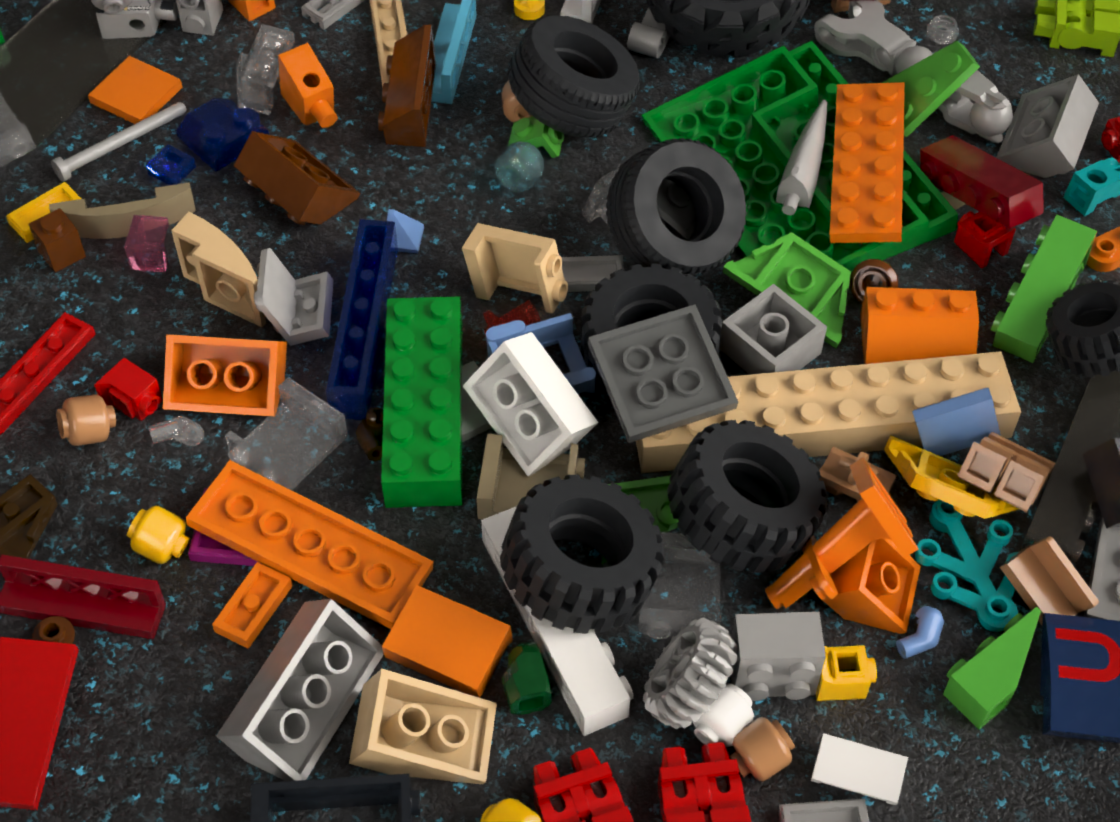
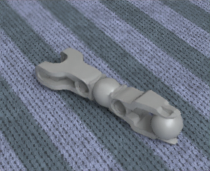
(892, 50)

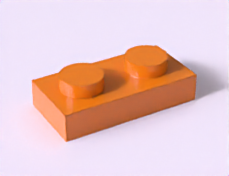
(252, 605)

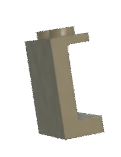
(505, 482)

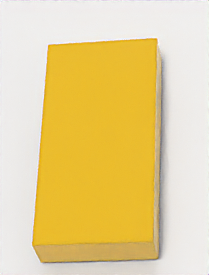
(37, 208)

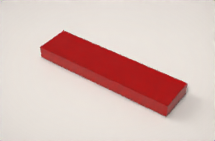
(41, 365)

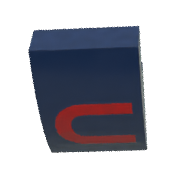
(1080, 677)

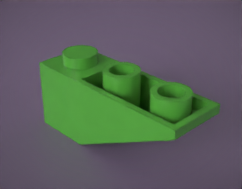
(990, 678)

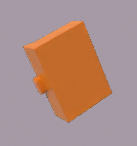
(447, 641)

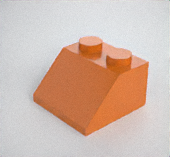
(876, 587)

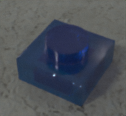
(170, 165)

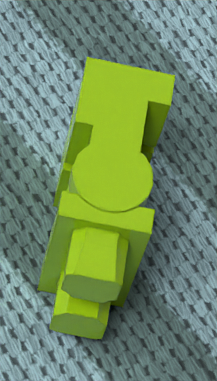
(1079, 24)

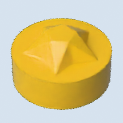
(529, 9)

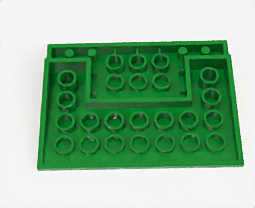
(755, 123)

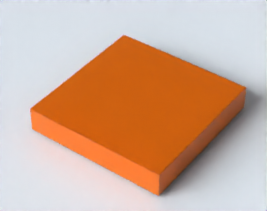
(135, 90)

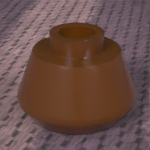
(862, 277)

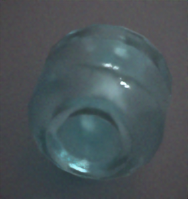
(519, 166)

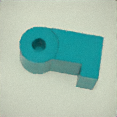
(1094, 185)

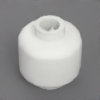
(725, 717)

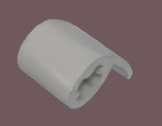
(648, 37)

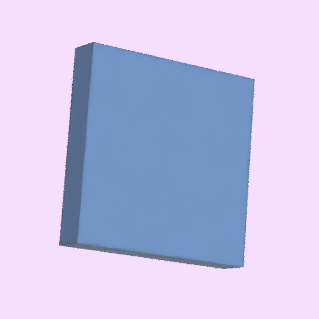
(956, 422)

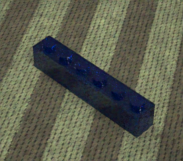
(362, 319)

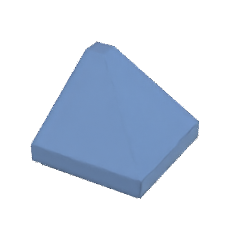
(408, 231)

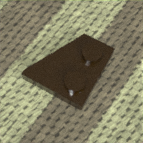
(24, 516)

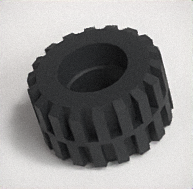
(1087, 328)

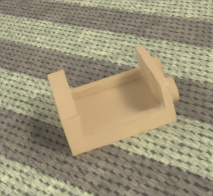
(516, 262)

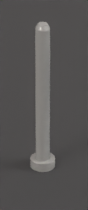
(64, 167)

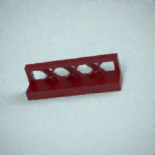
(82, 596)

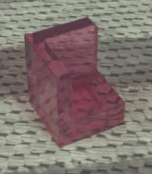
(146, 243)

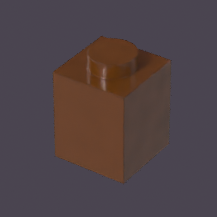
(57, 240)

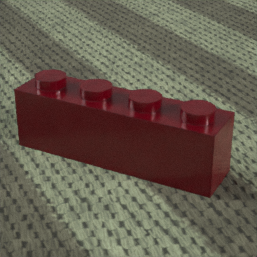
(982, 181)

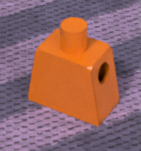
(312, 98)

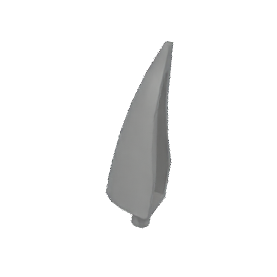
(803, 166)

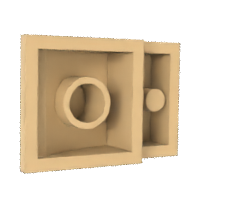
(218, 267)

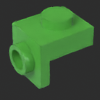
(537, 134)

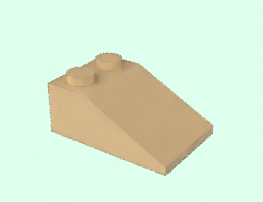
(422, 730)

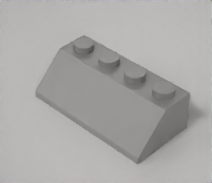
(302, 691)

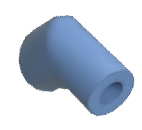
(927, 633)

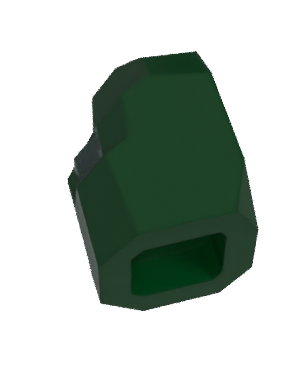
(526, 680)

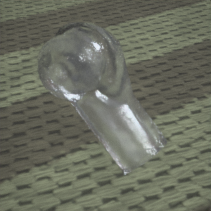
(179, 429)

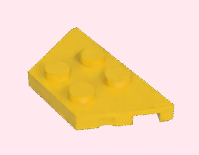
(938, 479)

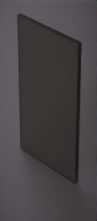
(57, 63)

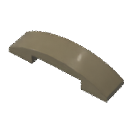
(116, 219)

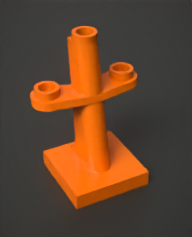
(868, 520)

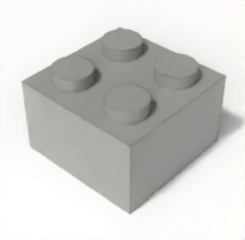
(772, 334)
(778, 654)

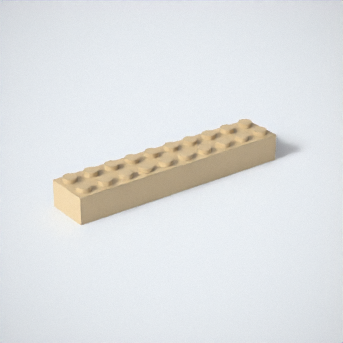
(847, 405)

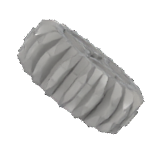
(690, 673)

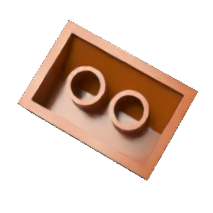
(918, 324)
(223, 375)

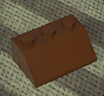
(409, 89)
(293, 178)

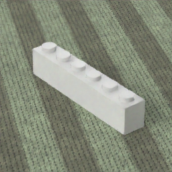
(576, 660)

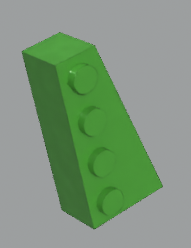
(1048, 274)

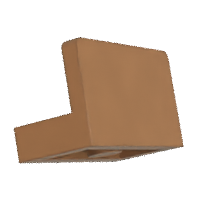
(1048, 580)

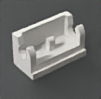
(859, 768)

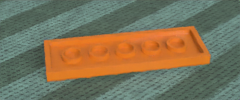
(868, 163)
(309, 543)

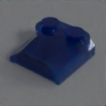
(219, 131)

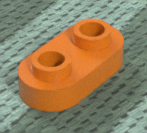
(1107, 259)

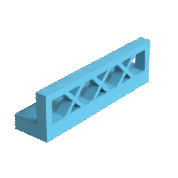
(451, 48)

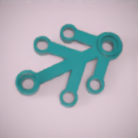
(971, 568)

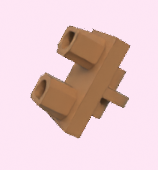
(839, 477)

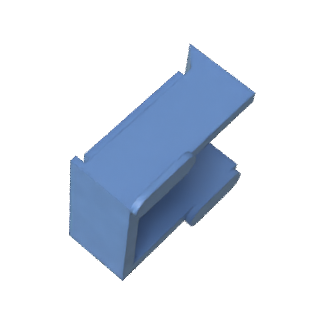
(549, 332)

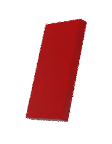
(32, 701)

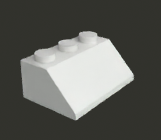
(529, 402)

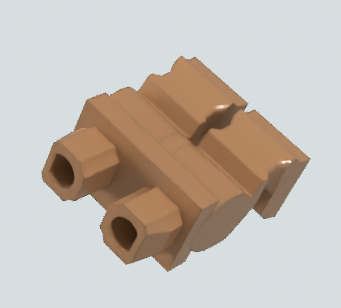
(1017, 469)

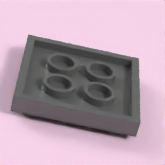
(662, 373)

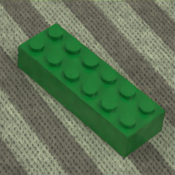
(422, 403)

